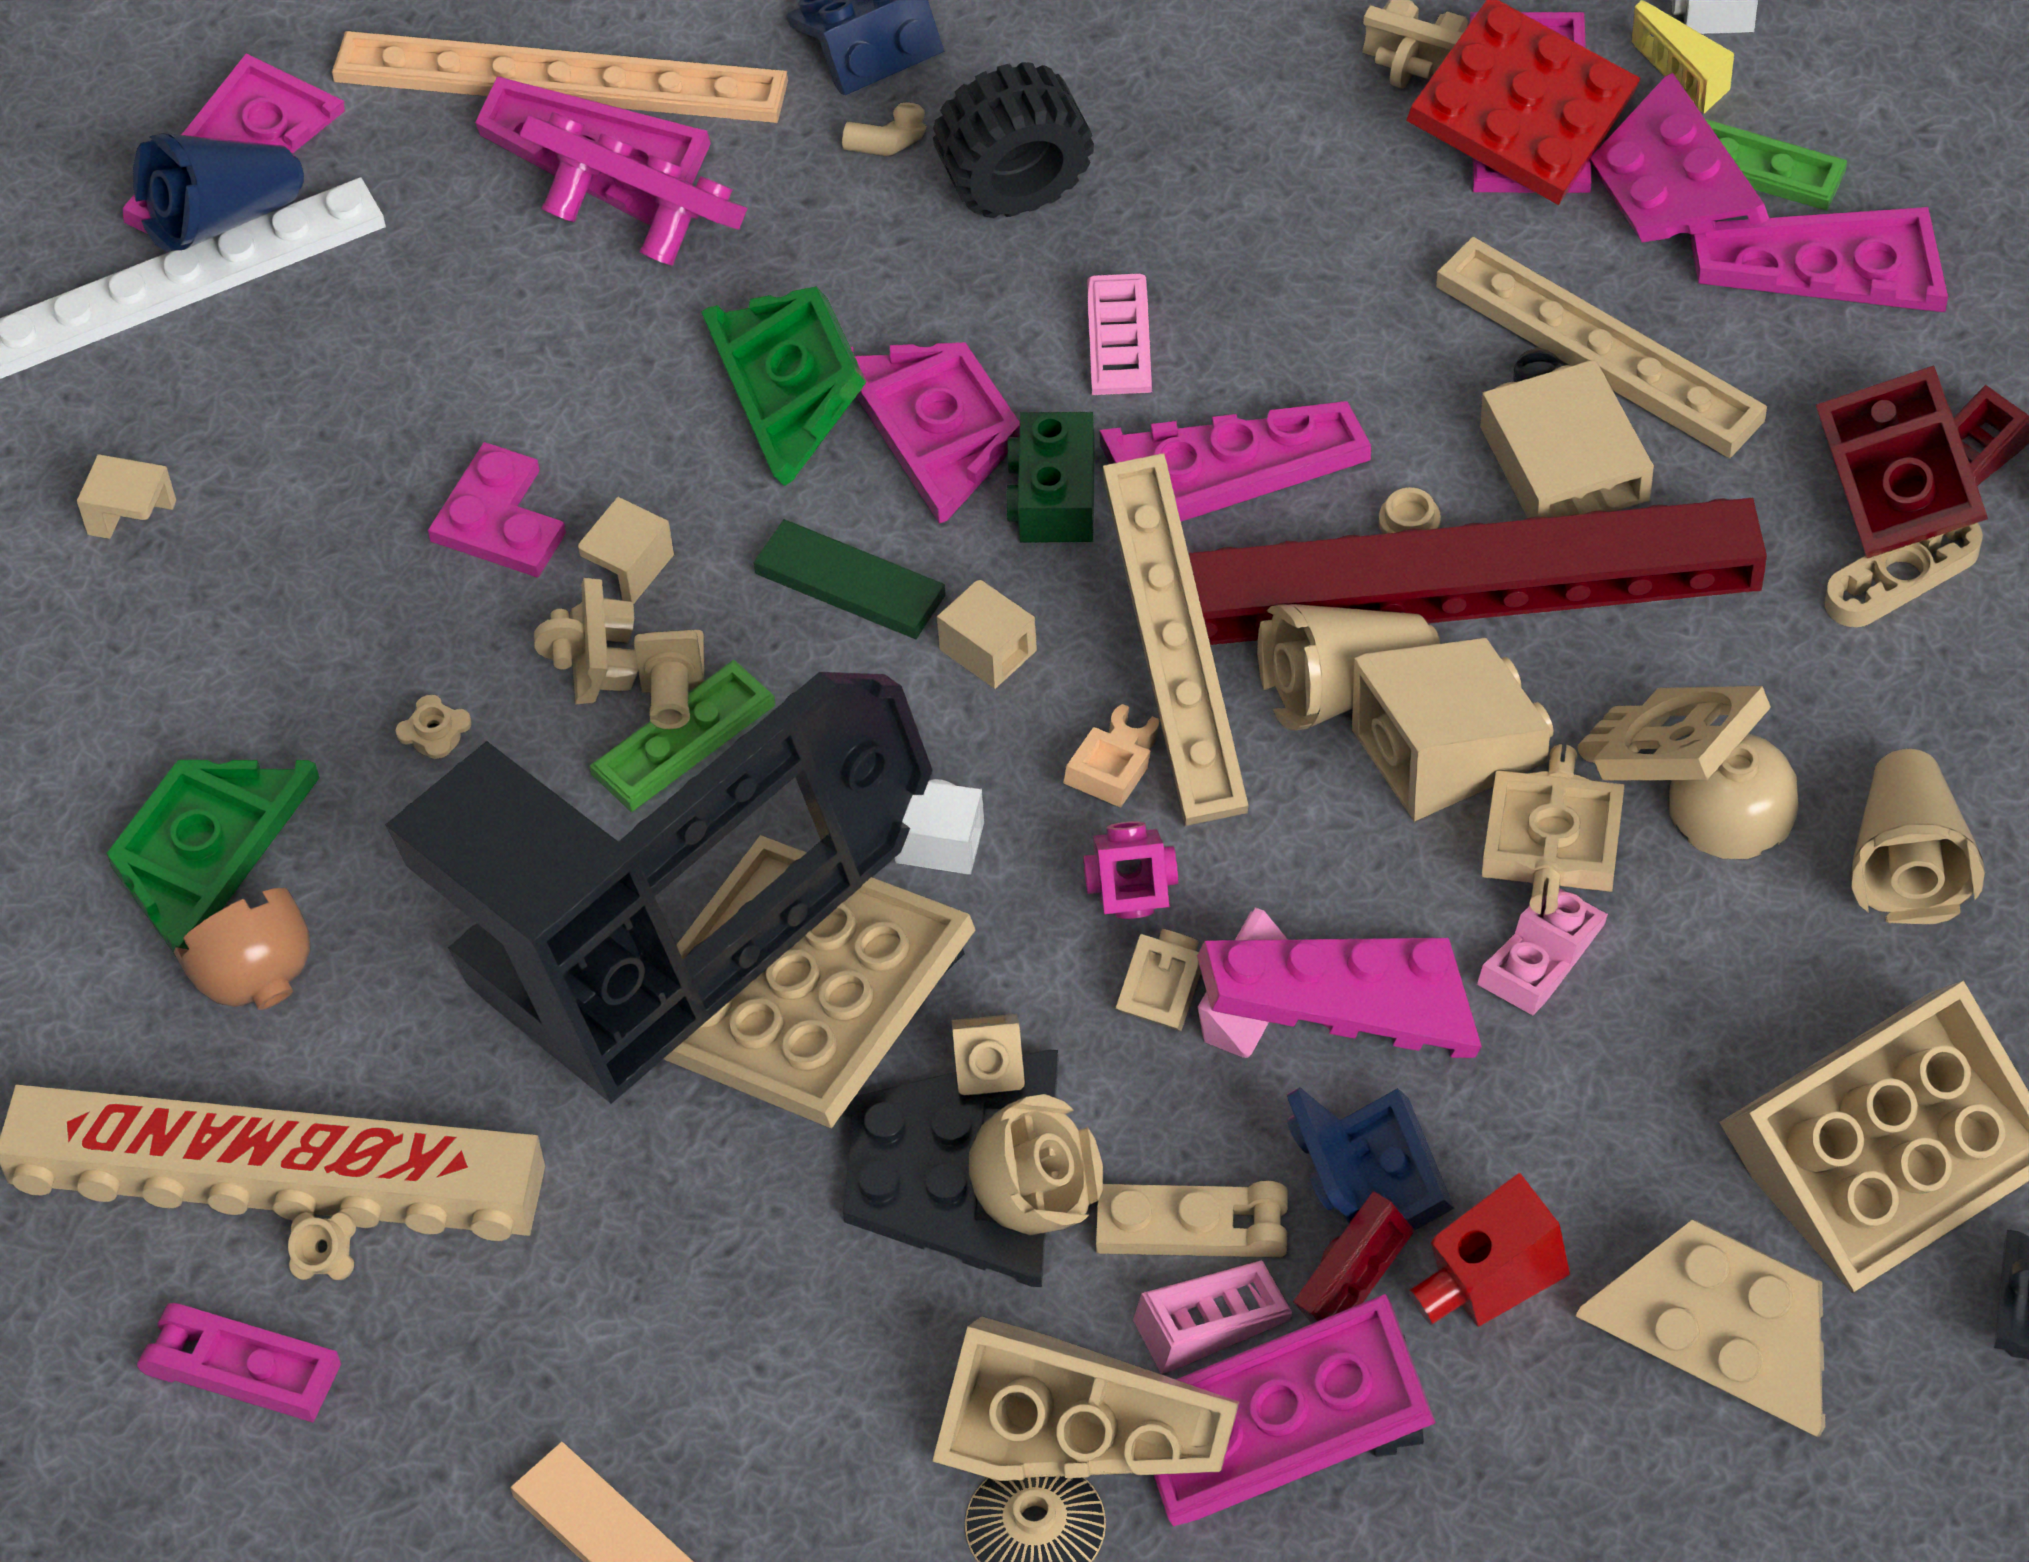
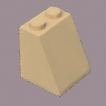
(1445, 721)

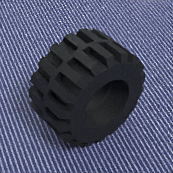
(1013, 140)

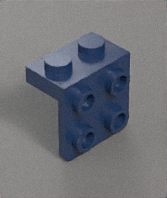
(868, 37)
(1370, 1152)

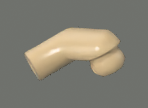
(890, 138)

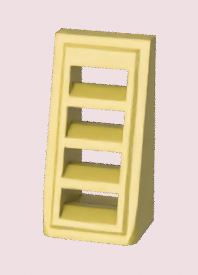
(1694, 59)

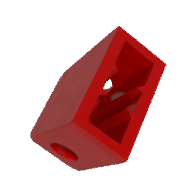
(1494, 1256)

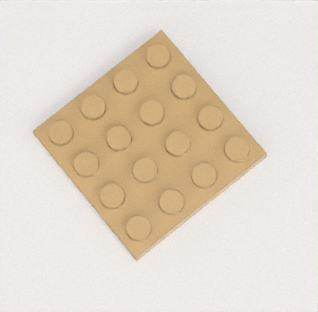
(831, 1002)

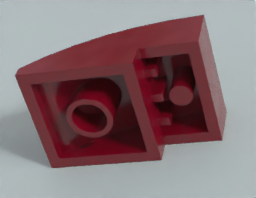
(1901, 462)

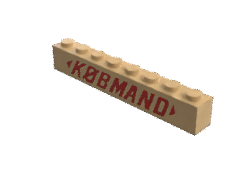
(271, 1161)

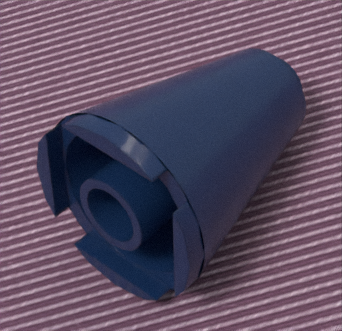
(209, 185)

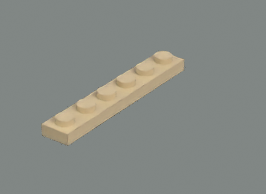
(1581, 332)
(1175, 640)

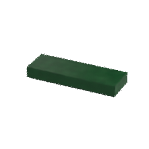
(849, 579)

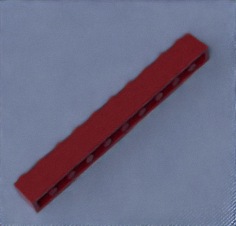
(1491, 567)

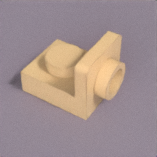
(1161, 979)
(988, 1054)

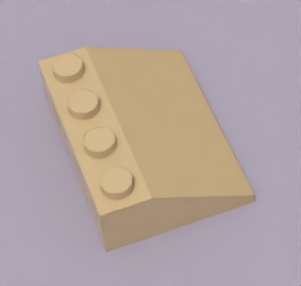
(1891, 1136)

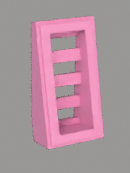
(1119, 300)
(1175, 1338)

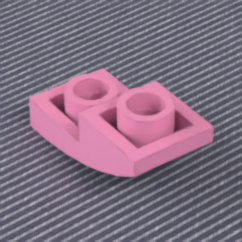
(1541, 952)

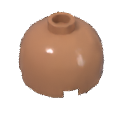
(248, 951)

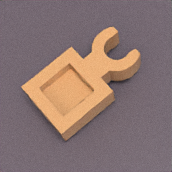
(1112, 761)

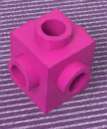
(1135, 893)

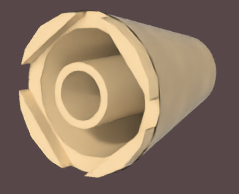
(1313, 650)
(1914, 844)

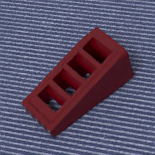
(2005, 417)

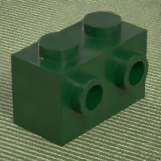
(1054, 477)

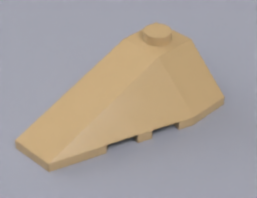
(1057, 1409)

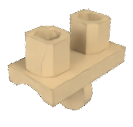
(1408, 43)
(584, 639)

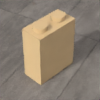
(1566, 443)

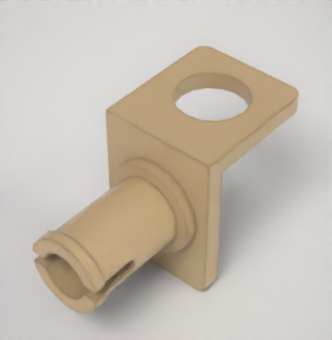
(668, 668)

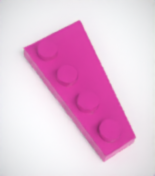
(1348, 985)

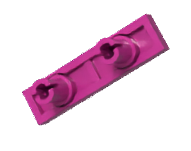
(677, 198)

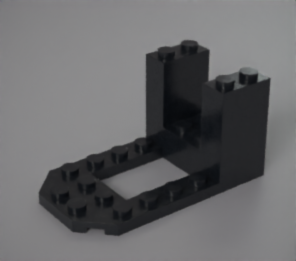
(571, 915)

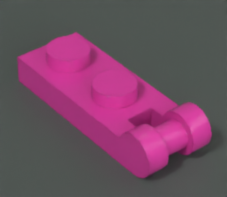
(241, 1362)

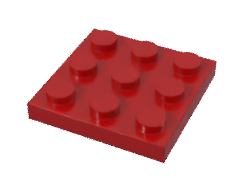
(1523, 100)

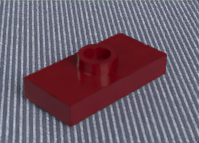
(1355, 1260)

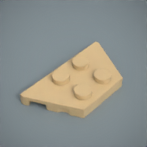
(1724, 1319)

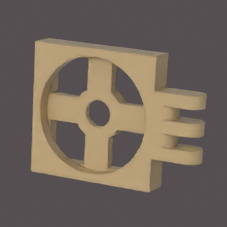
(1627, 729)

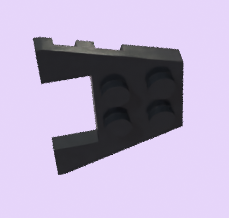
(913, 1170)

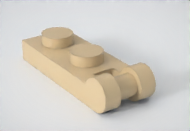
(1191, 1220)

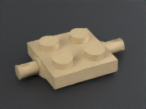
(1553, 830)

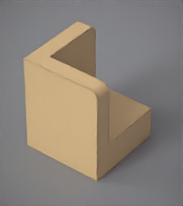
(122, 489)
(629, 544)
(987, 633)

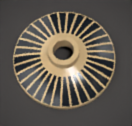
(1067, 1533)

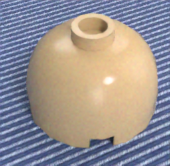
(1742, 805)
(1035, 1166)

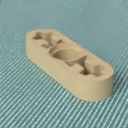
(1892, 592)

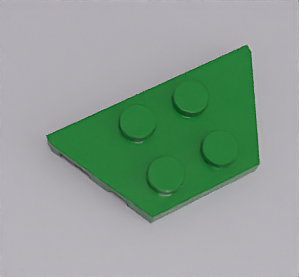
(788, 372)
(204, 837)

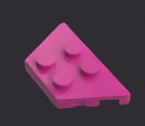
(1673, 169)
(938, 419)

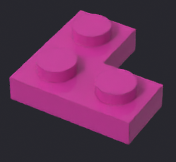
(485, 514)

